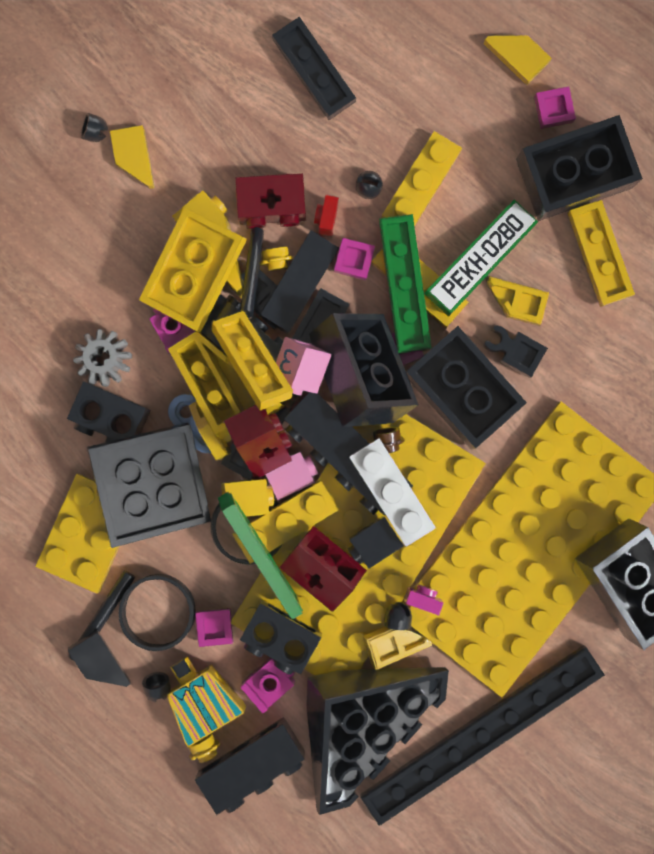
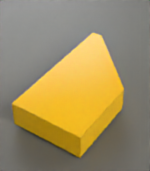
(519, 54)
(132, 153)
(519, 301)
(216, 445)
(392, 645)

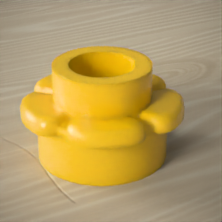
(276, 258)
(204, 749)

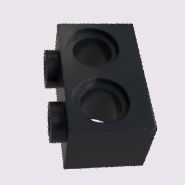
(110, 410)
(284, 631)

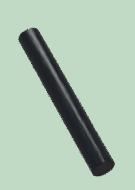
(252, 271)
(109, 604)

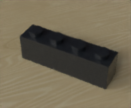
(333, 444)

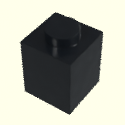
(374, 543)

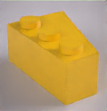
(213, 382)

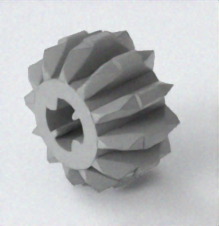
(94, 349)

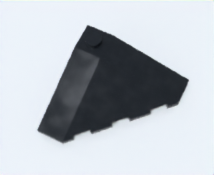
(359, 719)

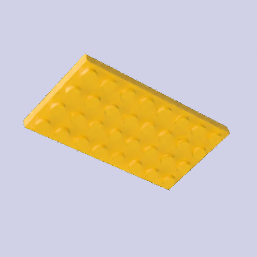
(440, 481)
(513, 560)

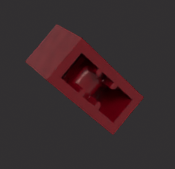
(254, 194)
(259, 440)
(323, 569)

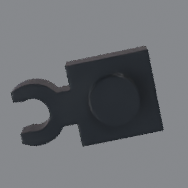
(520, 352)

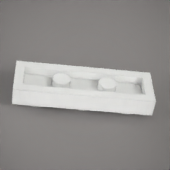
(392, 492)

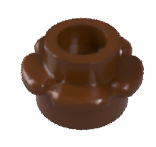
(390, 438)

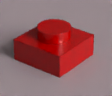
(326, 215)

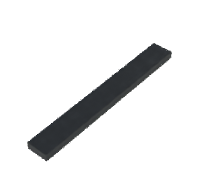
(481, 735)

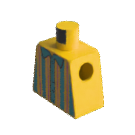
(202, 701)

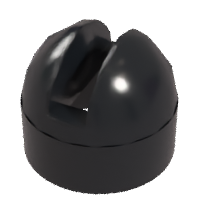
(92, 127)
(367, 190)
(398, 617)
(156, 679)

